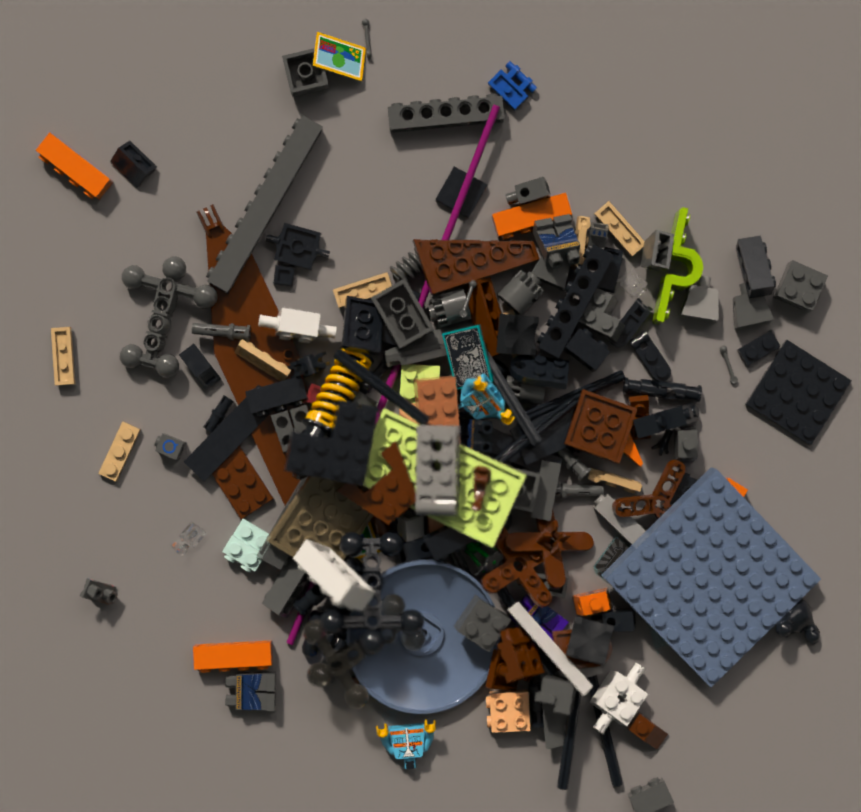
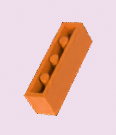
(74, 166)
(522, 217)
(233, 655)

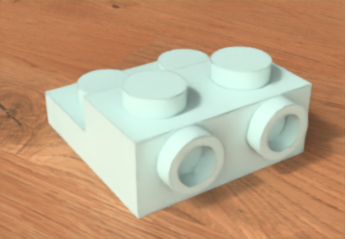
(245, 545)

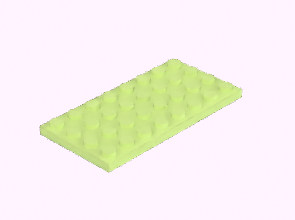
(499, 494)

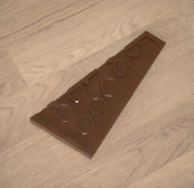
(458, 262)

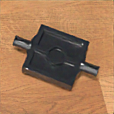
(297, 246)

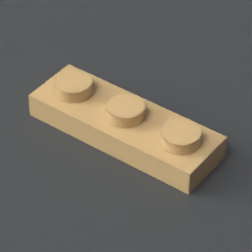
(620, 228)
(362, 289)
(63, 356)
(262, 360)
(119, 451)

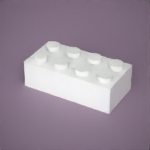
(333, 576)

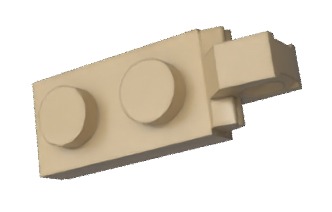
(582, 226)
(613, 480)

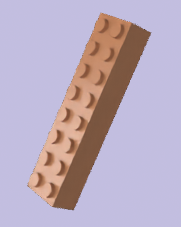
(439, 401)

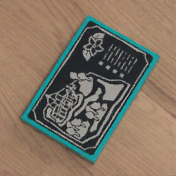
(467, 354)

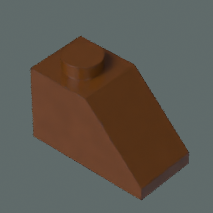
(647, 730)

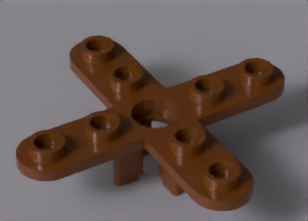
(551, 553)
(527, 577)

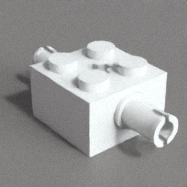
(297, 325)
(630, 698)

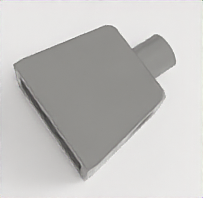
(701, 301)

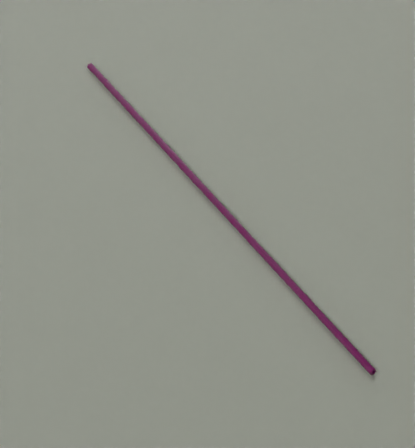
(425, 290)

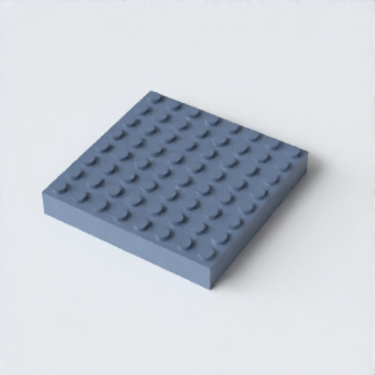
(711, 576)

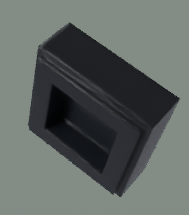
(284, 275)

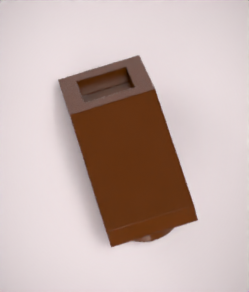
(642, 406)

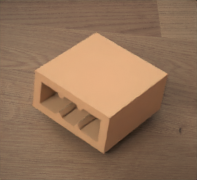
(508, 711)

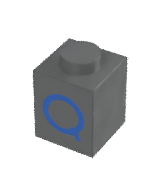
(169, 446)

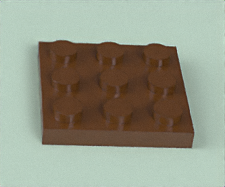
(600, 426)

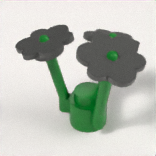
(491, 560)

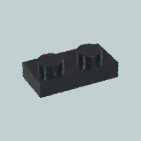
(758, 348)

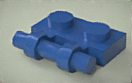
(508, 89)

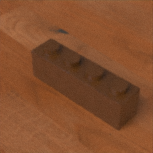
(485, 311)

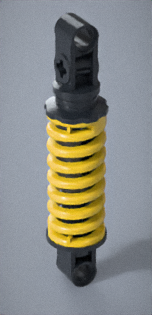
(337, 387)

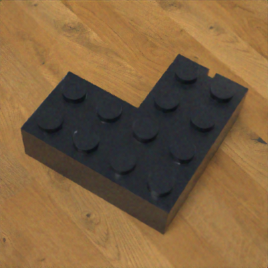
(341, 456)

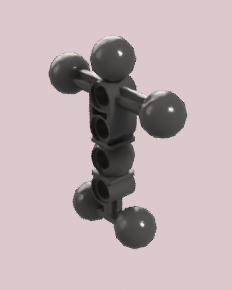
(204, 297)

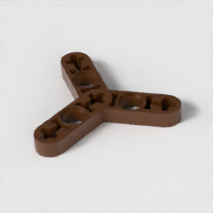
(658, 494)

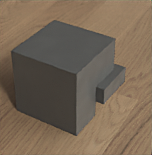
(559, 692)

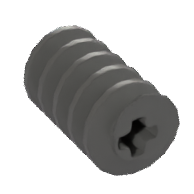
(407, 268)

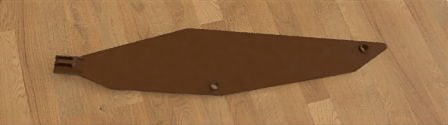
(243, 307)

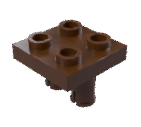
(497, 672)

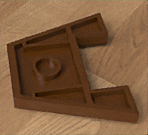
(389, 495)

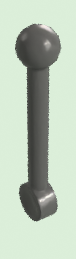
(365, 22)
(462, 314)
(733, 379)

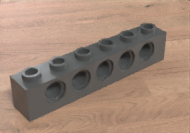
(436, 121)

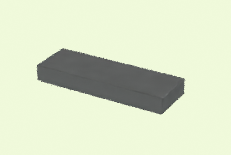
(546, 490)

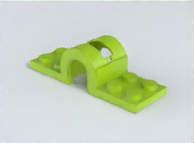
(682, 254)

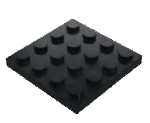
(798, 392)

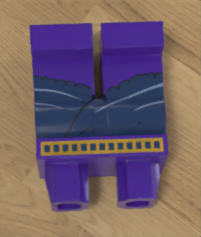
(543, 615)

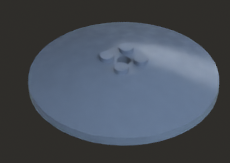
(448, 664)

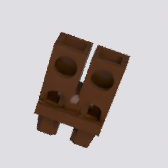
(519, 654)

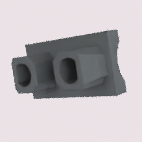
(99, 591)

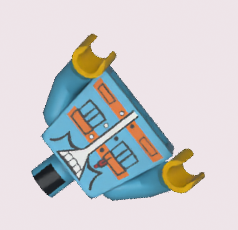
(483, 400)
(407, 740)

